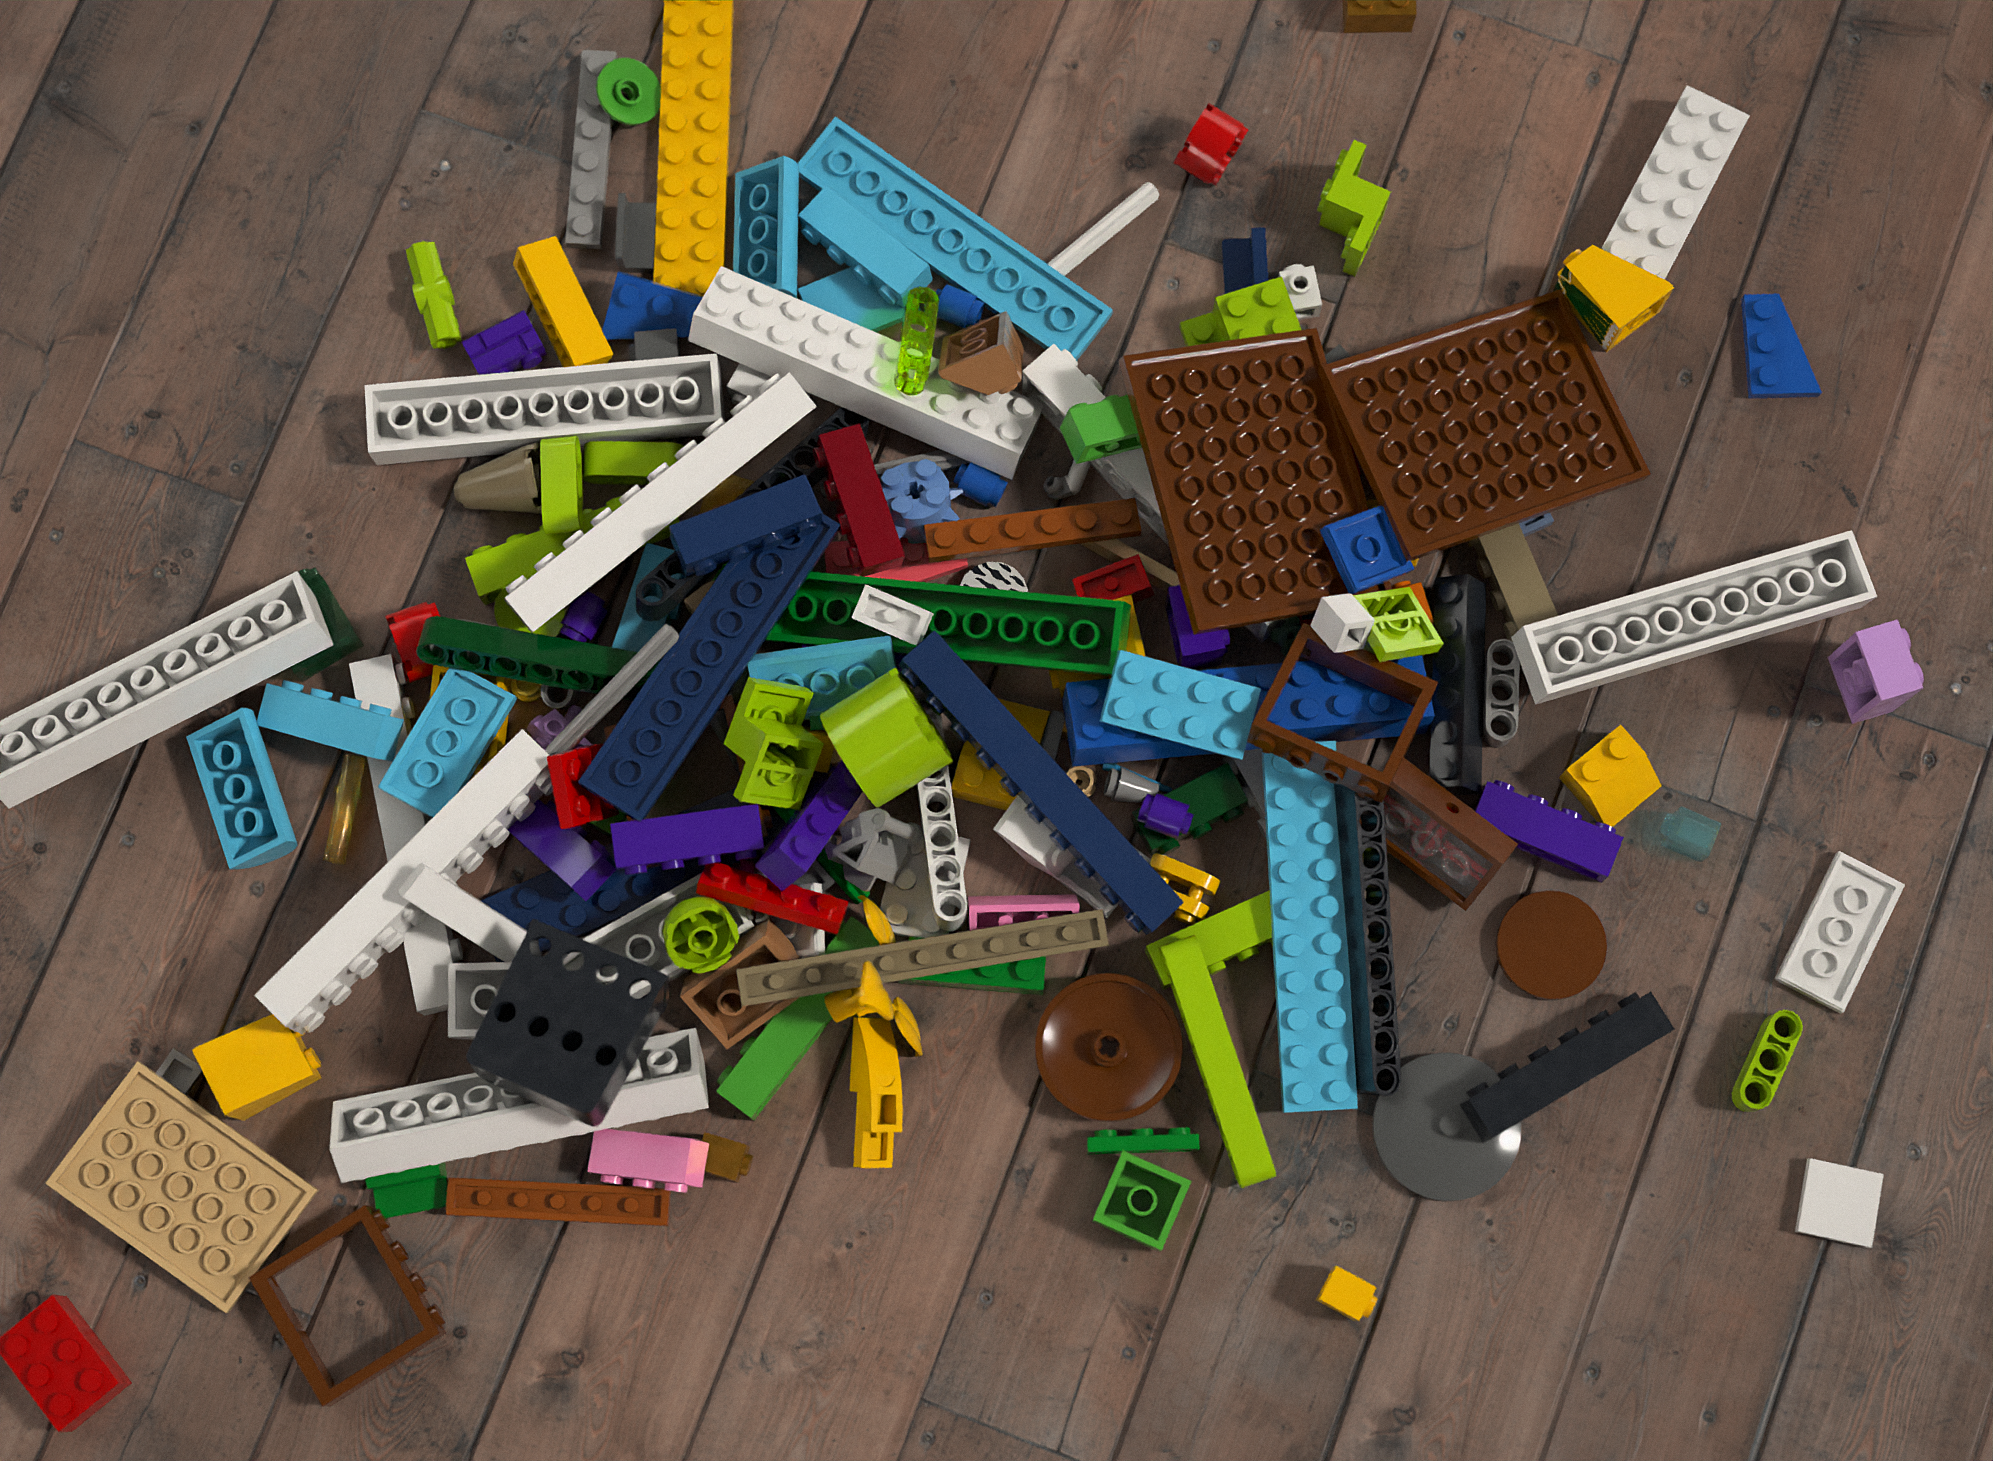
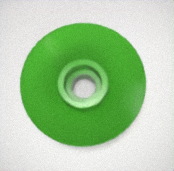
(639, 84)

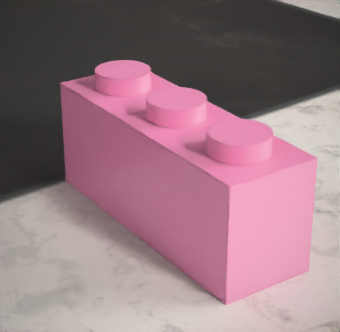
(1006, 910)
(648, 1159)

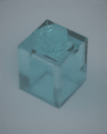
(1689, 833)

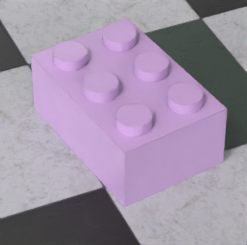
(1876, 671)

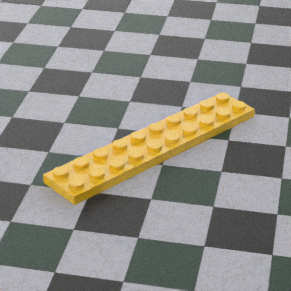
(693, 143)

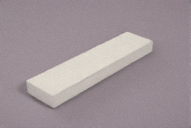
(463, 912)

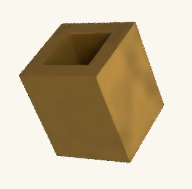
(727, 1157)

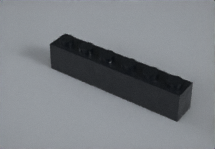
(1460, 686)
(1567, 1066)

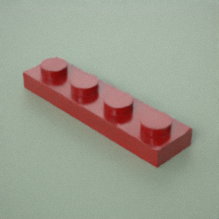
(762, 895)

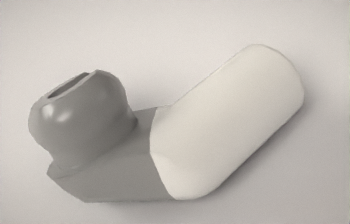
(1068, 485)

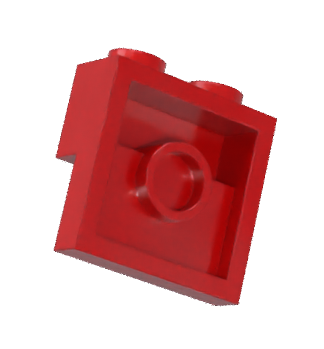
(573, 802)

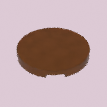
(1551, 945)

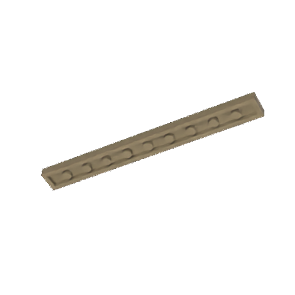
(923, 957)

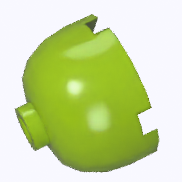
(699, 934)

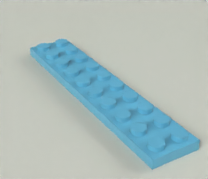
(955, 240)
(1308, 939)

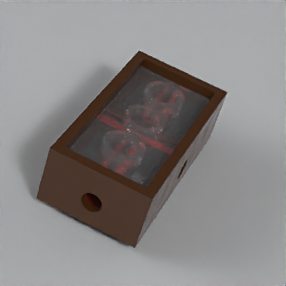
(1441, 836)

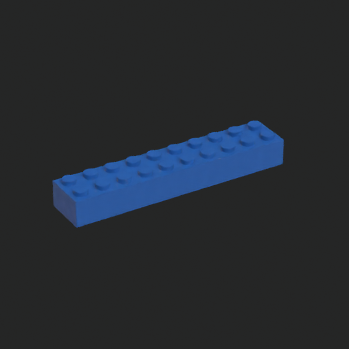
(1313, 704)

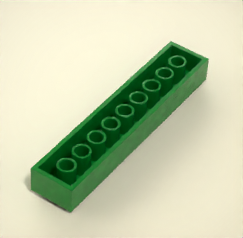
(973, 621)

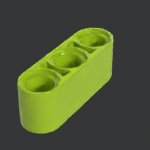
(625, 461)
(561, 485)
(1781, 1051)

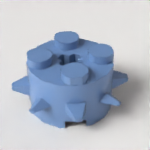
(918, 496)

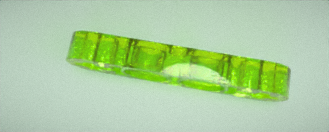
(916, 340)

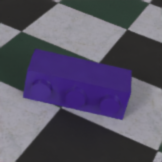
(564, 851)

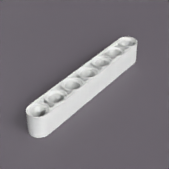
(941, 824)

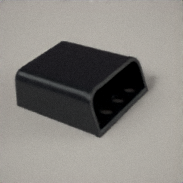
(563, 1032)

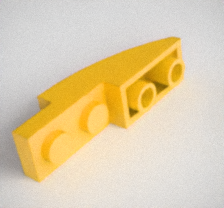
(879, 1092)

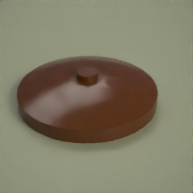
(1108, 1047)

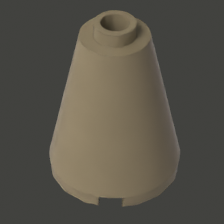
(504, 483)

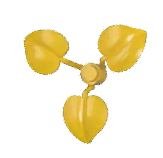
(852, 1001)

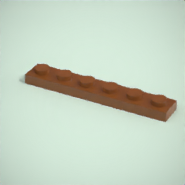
(1032, 530)
(558, 1201)

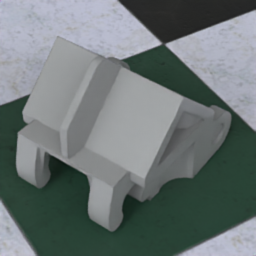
(873, 847)

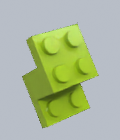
(1352, 206)
(1244, 314)
(1399, 625)
(773, 743)

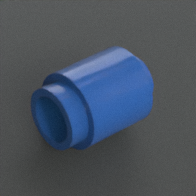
(959, 307)
(980, 484)

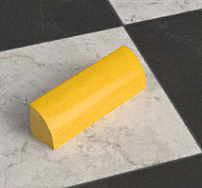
(561, 304)

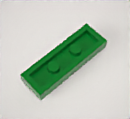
(1142, 1142)

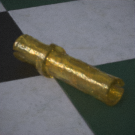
(344, 809)

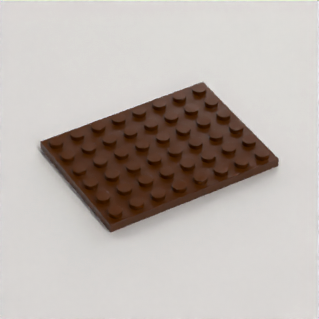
(1483, 424)
(1246, 473)

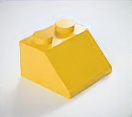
(1612, 777)

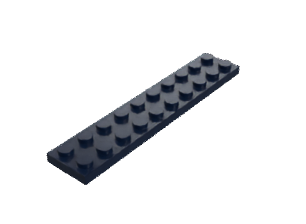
(700, 672)
(557, 905)

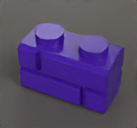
(506, 346)

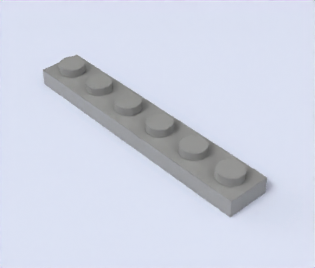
(590, 157)

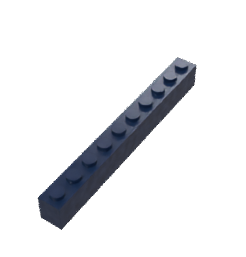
(1040, 783)

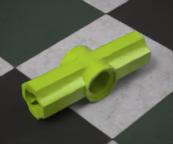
(433, 295)

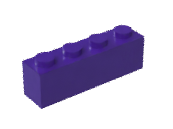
(810, 827)
(1550, 832)
(687, 837)

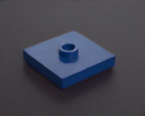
(1365, 550)

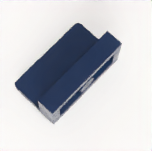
(1244, 261)

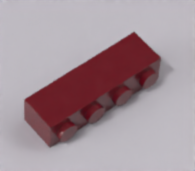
(859, 500)

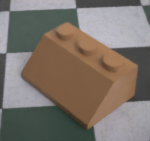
(984, 356)
(716, 993)

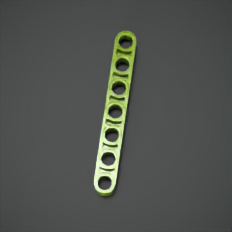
(1217, 1061)

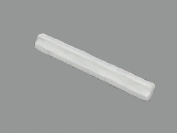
(1105, 229)

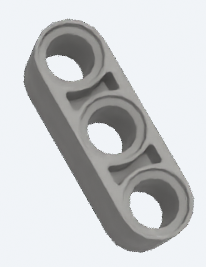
(1507, 678)

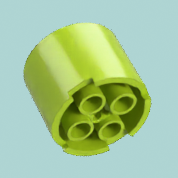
(886, 738)

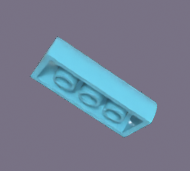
(768, 224)
(242, 790)

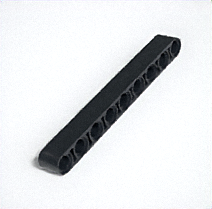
(674, 591)
(1371, 950)

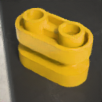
(1197, 880)

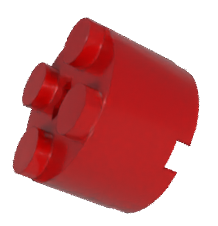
(1209, 143)
(406, 631)

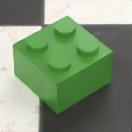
(1141, 1201)

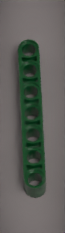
(523, 655)

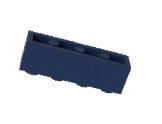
(745, 526)

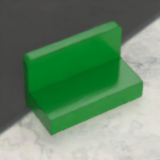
(410, 1190)

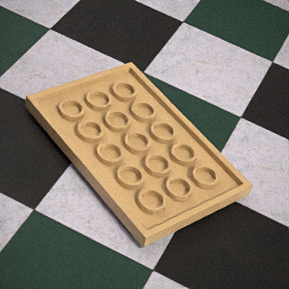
(182, 1187)

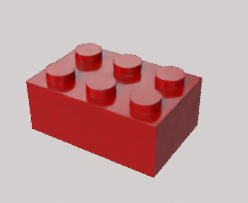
(62, 1363)

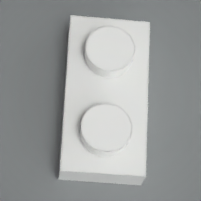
(892, 615)

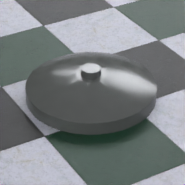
(1429, 1139)

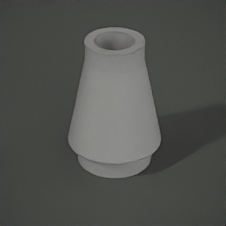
(1127, 786)

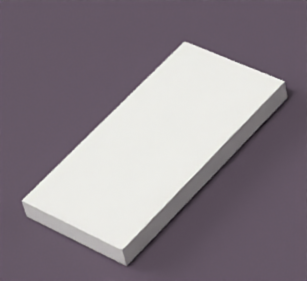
(1839, 932)

